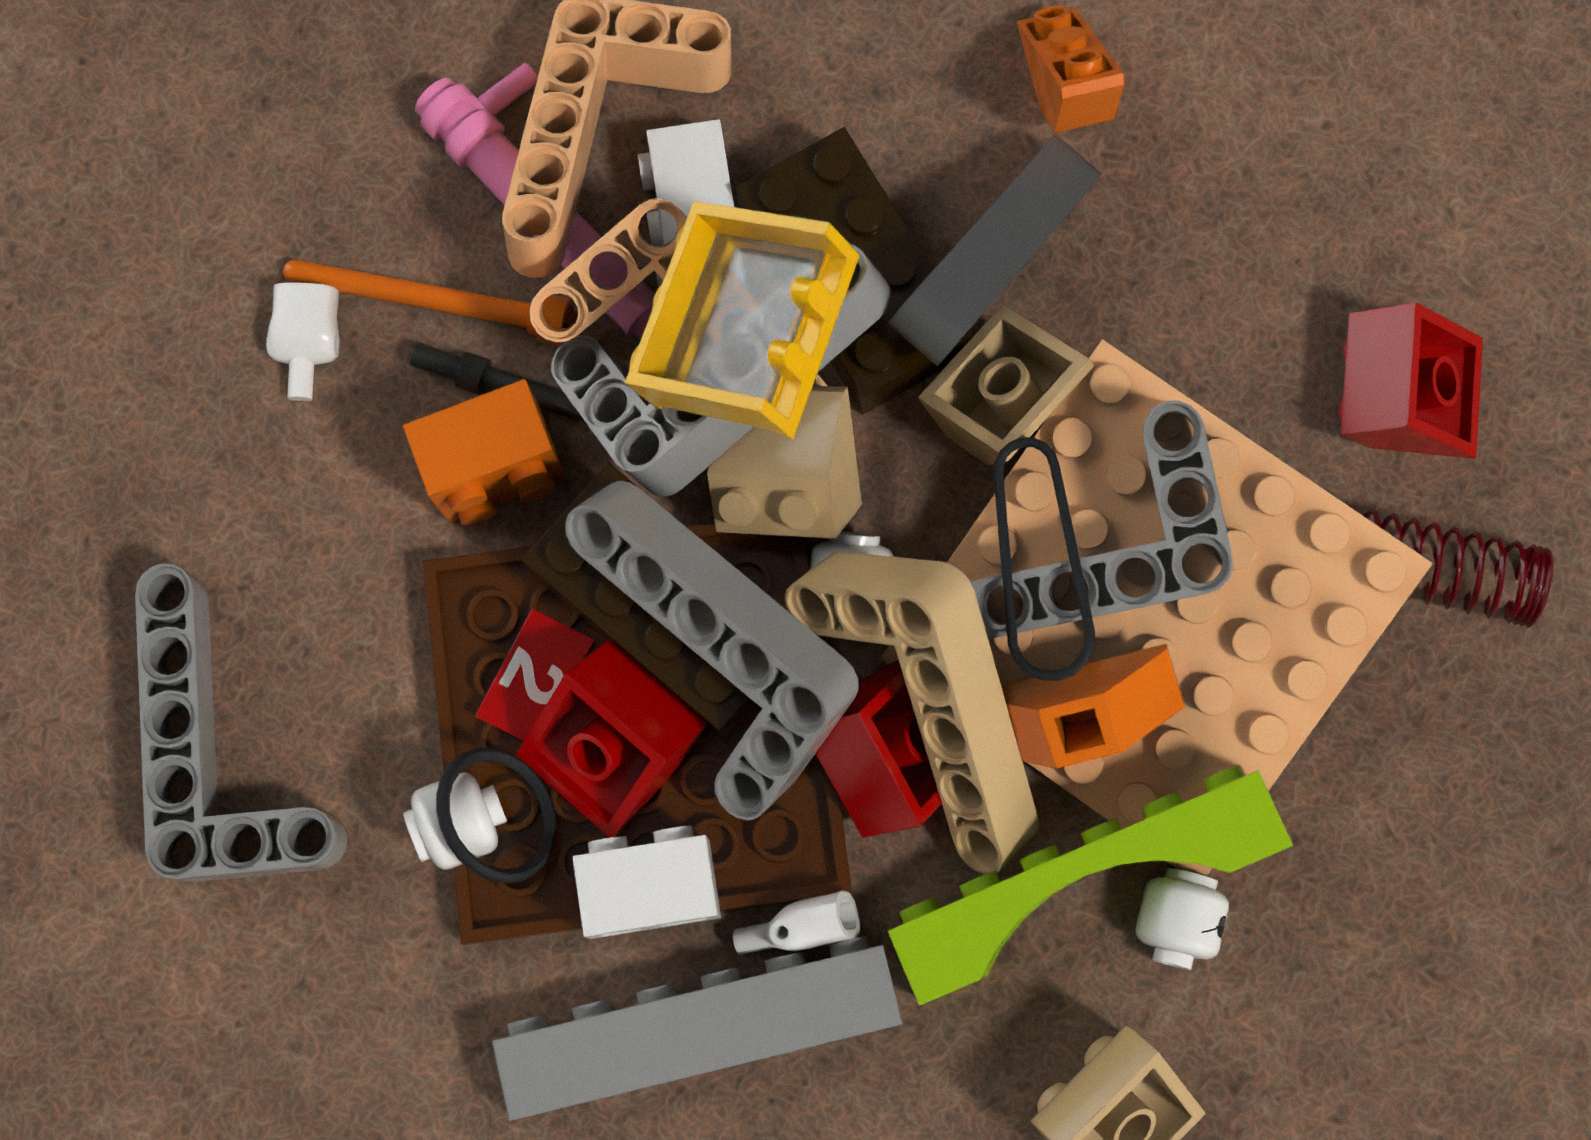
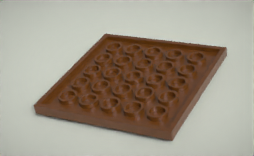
(778, 858)

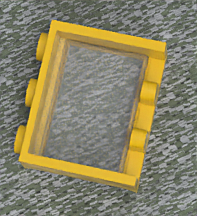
(743, 316)

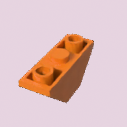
(1070, 69)
(1095, 710)

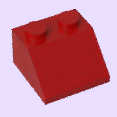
(1411, 382)
(610, 738)
(880, 758)

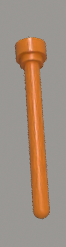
(438, 298)

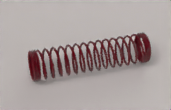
(1534, 563)

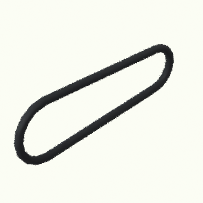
(1073, 557)

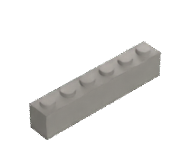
(695, 1031)

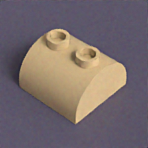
(1118, 1095)

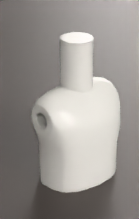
(303, 332)
(803, 925)

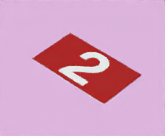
(532, 673)

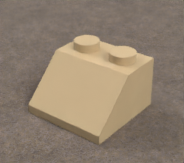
(1002, 385)
(791, 484)

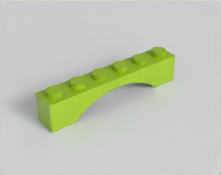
(962, 940)

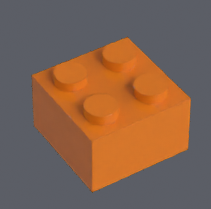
(485, 454)

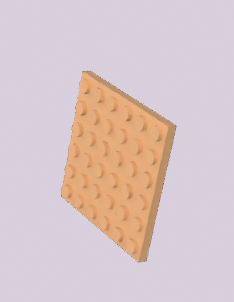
(1251, 658)

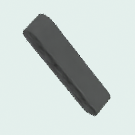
(994, 250)

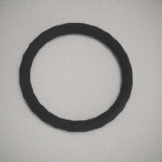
(451, 836)

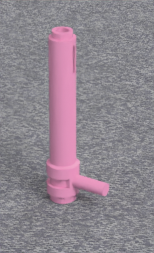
(478, 142)

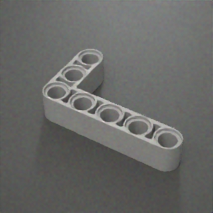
(677, 439)
(1164, 556)
(732, 627)
(195, 752)

